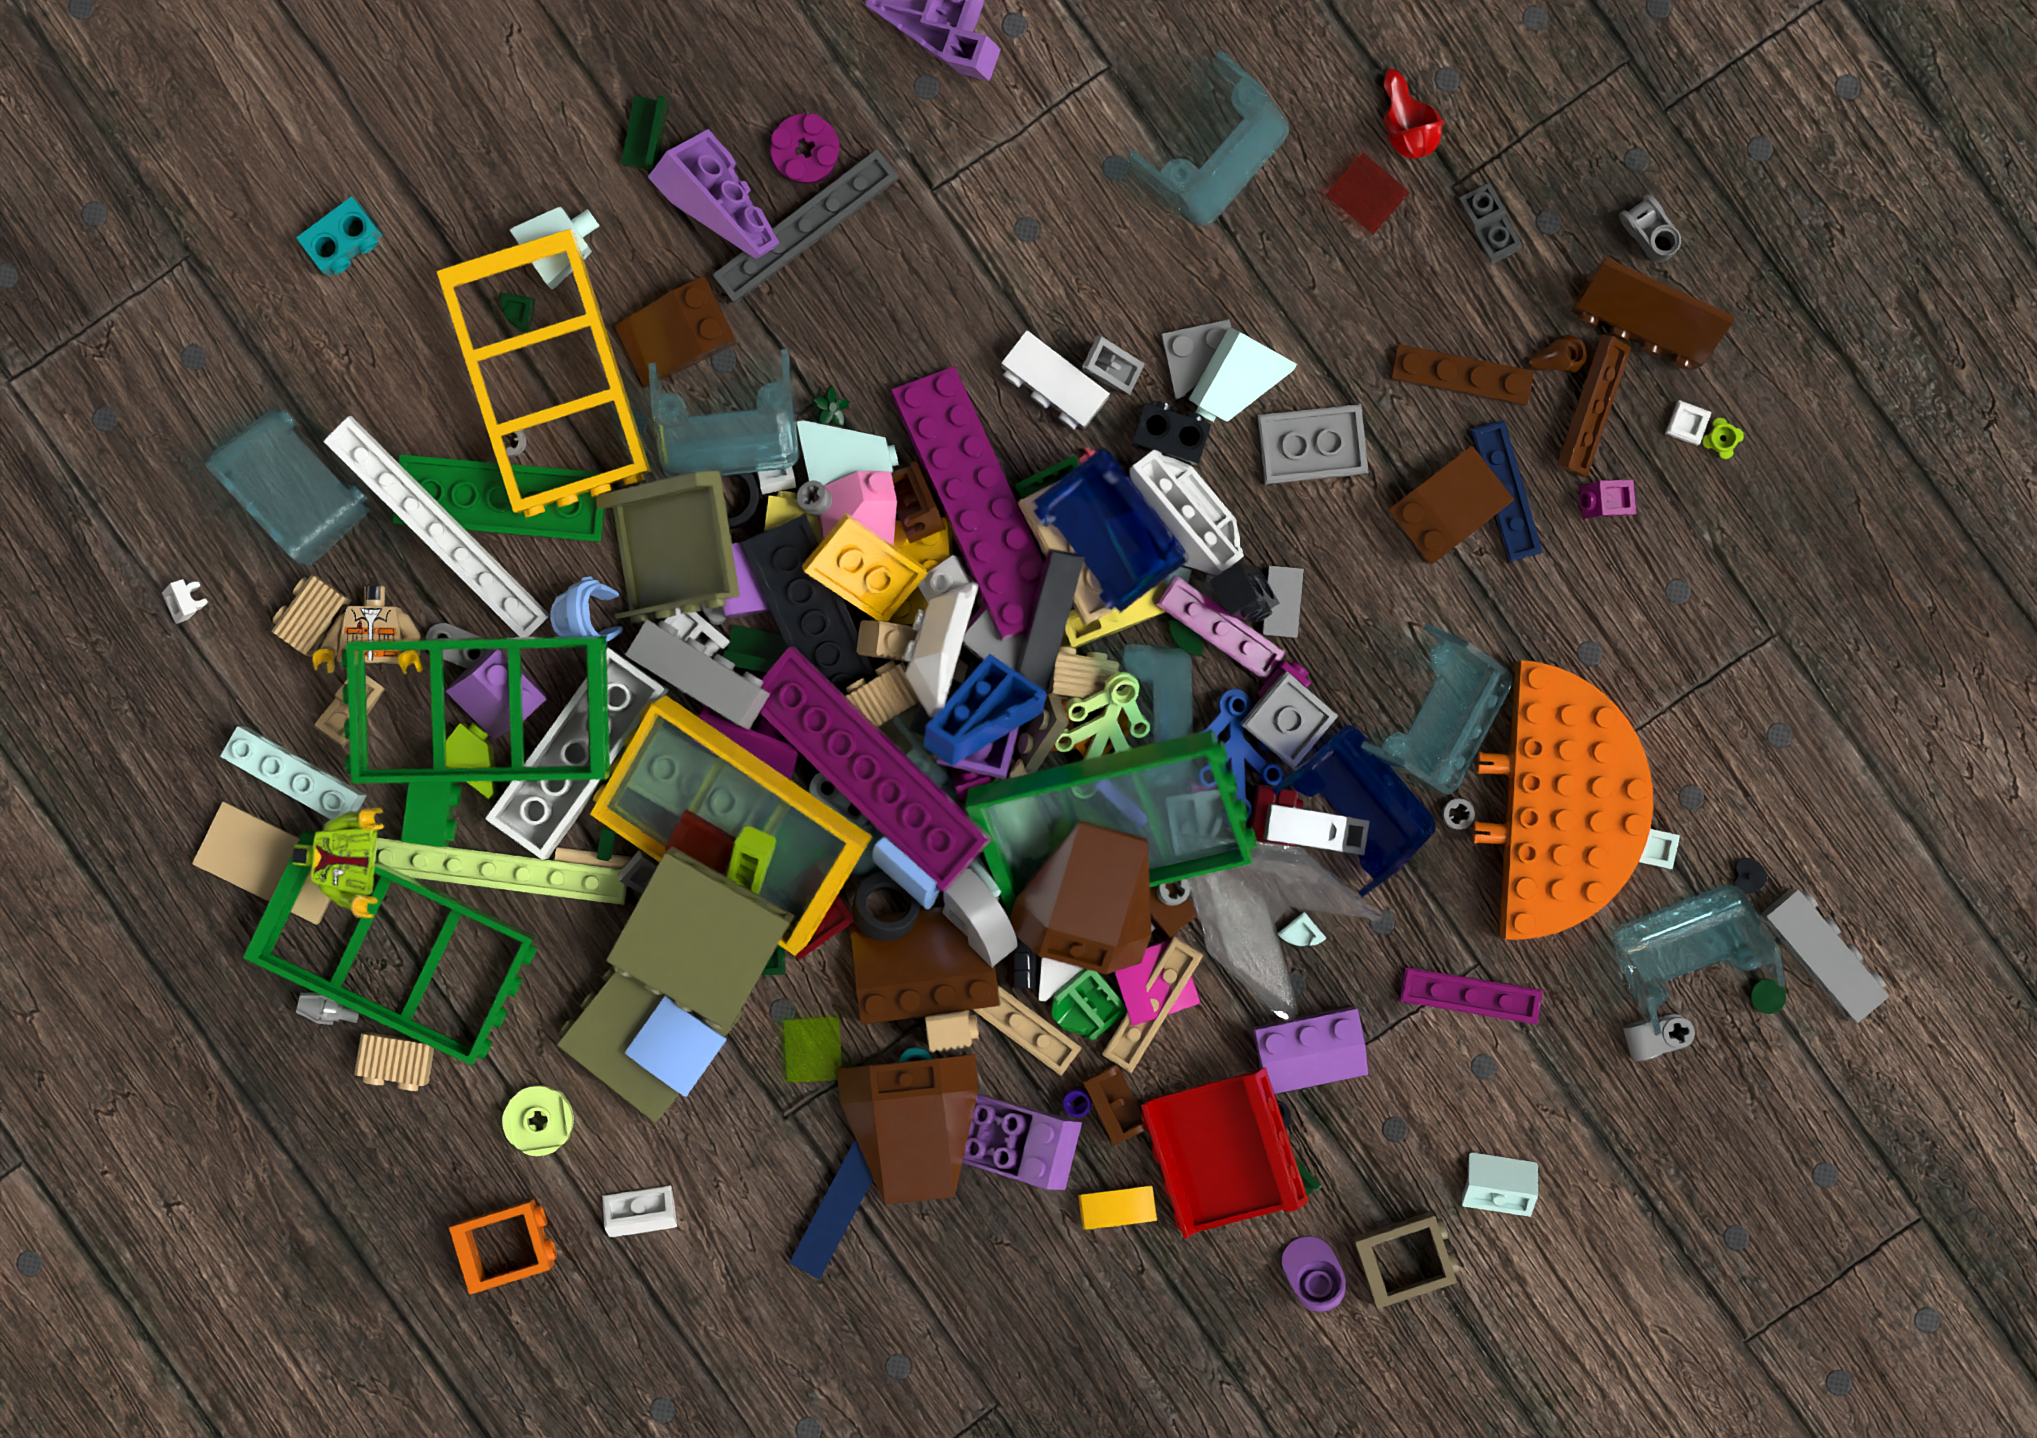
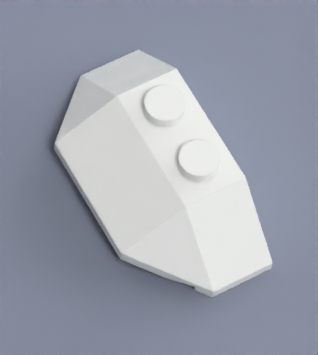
(1189, 511)
(938, 644)

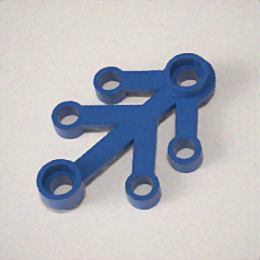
(1237, 747)

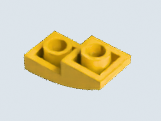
(1117, 1207)

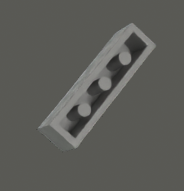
(698, 674)
(1825, 955)

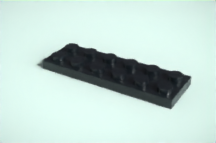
(805, 609)

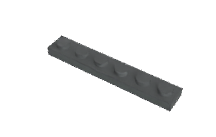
(809, 225)

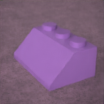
(1312, 1049)

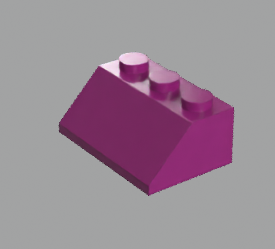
(760, 740)

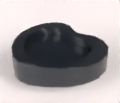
(1750, 875)

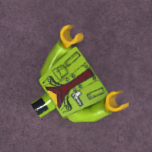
(344, 859)

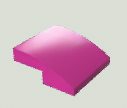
(1134, 991)

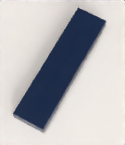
(1515, 520)
(834, 1214)

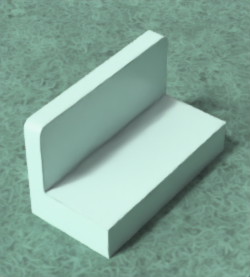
(1501, 1184)

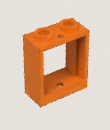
(469, 1256)

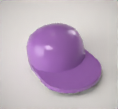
(1314, 1274)

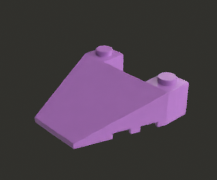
(945, 31)

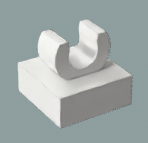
(180, 602)

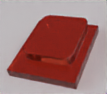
(1367, 193)
(702, 841)

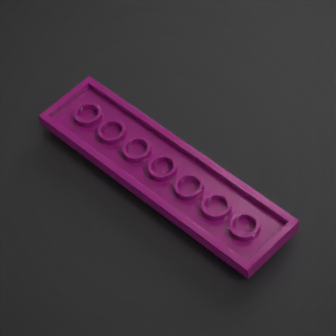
(973, 496)
(870, 770)

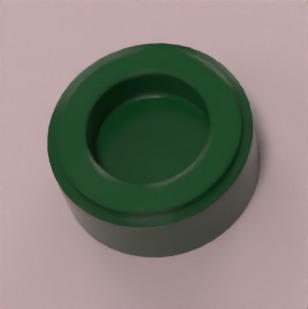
(1767, 996)

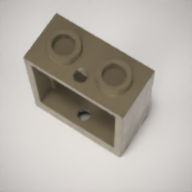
(1371, 1271)

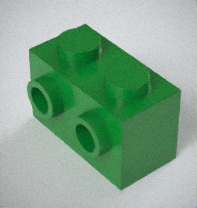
(431, 813)

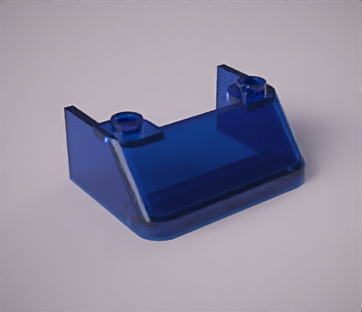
(1370, 791)

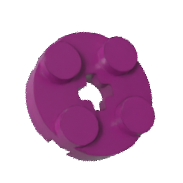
(812, 130)

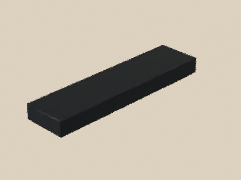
(1049, 616)

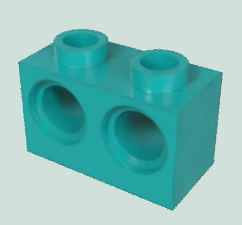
(335, 229)

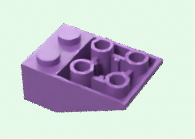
(1022, 1142)

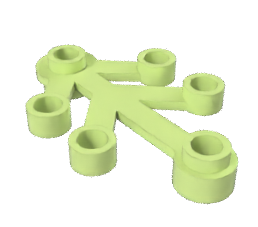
(1105, 725)

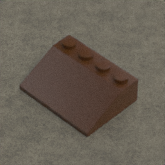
(1651, 314)
(921, 972)

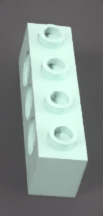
(291, 774)

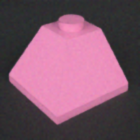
(865, 497)

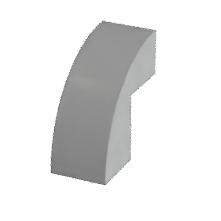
(988, 925)

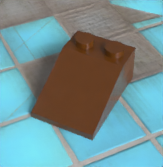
(676, 331)
(1451, 504)

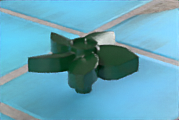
(830, 408)

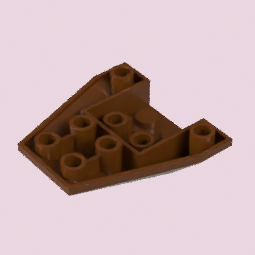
(1089, 901)
(912, 1123)

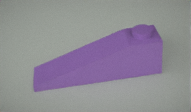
(703, 184)

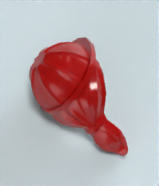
(1410, 124)

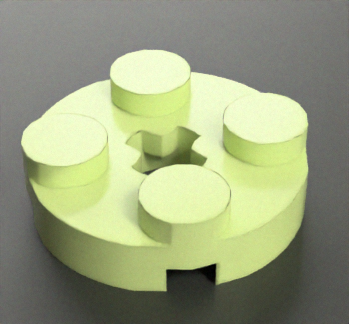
(526, 1136)

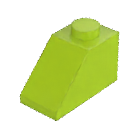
(469, 748)

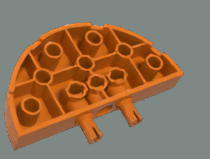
(1572, 803)

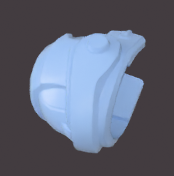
(571, 610)

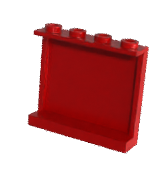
(1224, 1152)

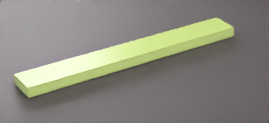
(503, 871)

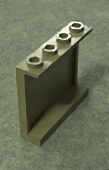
(673, 545)
(699, 938)
(606, 1032)

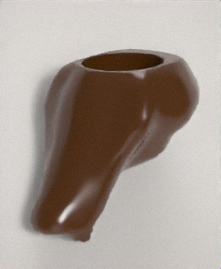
(1561, 355)

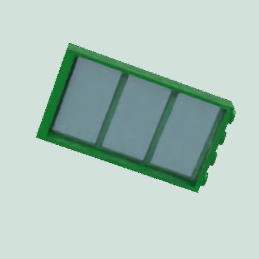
(1160, 791)

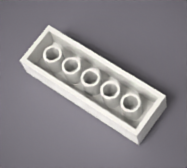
(544, 810)

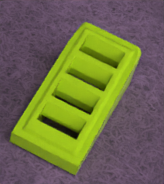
(751, 858)

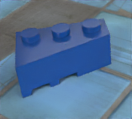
(982, 711)

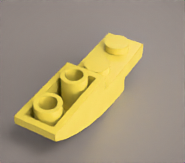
(1141, 610)

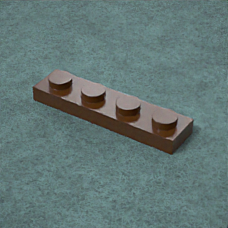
(1462, 375)
(1594, 405)

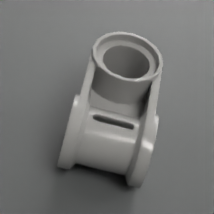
(1649, 227)
(1645, 1045)

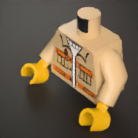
(370, 623)

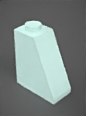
(1237, 376)
(838, 452)

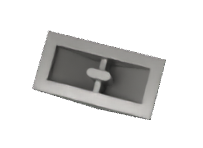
(1112, 365)

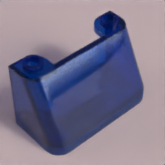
(1112, 528)

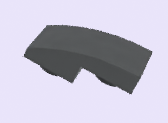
(1490, 223)

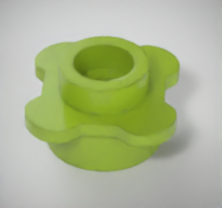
(1732, 434)

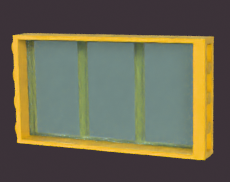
(687, 764)

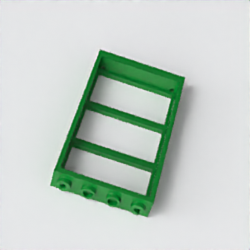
(357, 730)
(280, 908)

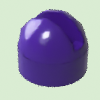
(1082, 1107)

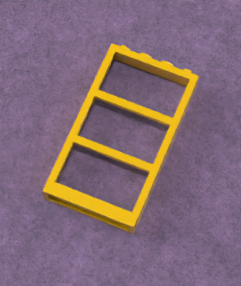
(508, 259)

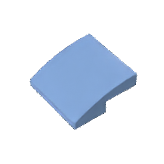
(905, 873)
(675, 1046)

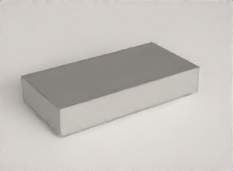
(1287, 587)

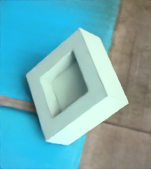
(1660, 849)

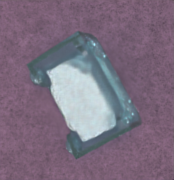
(287, 487)
(1172, 686)

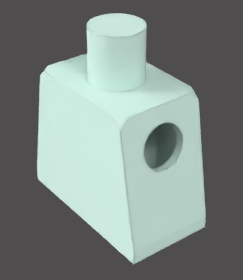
(557, 267)

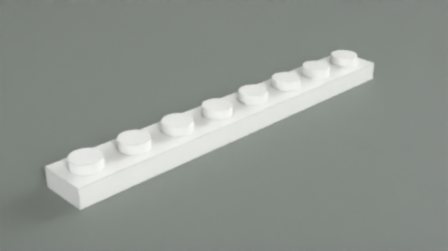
(436, 527)

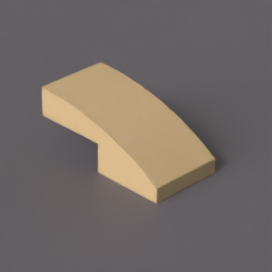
(332, 720)

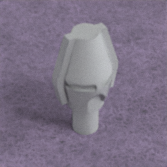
(324, 1010)

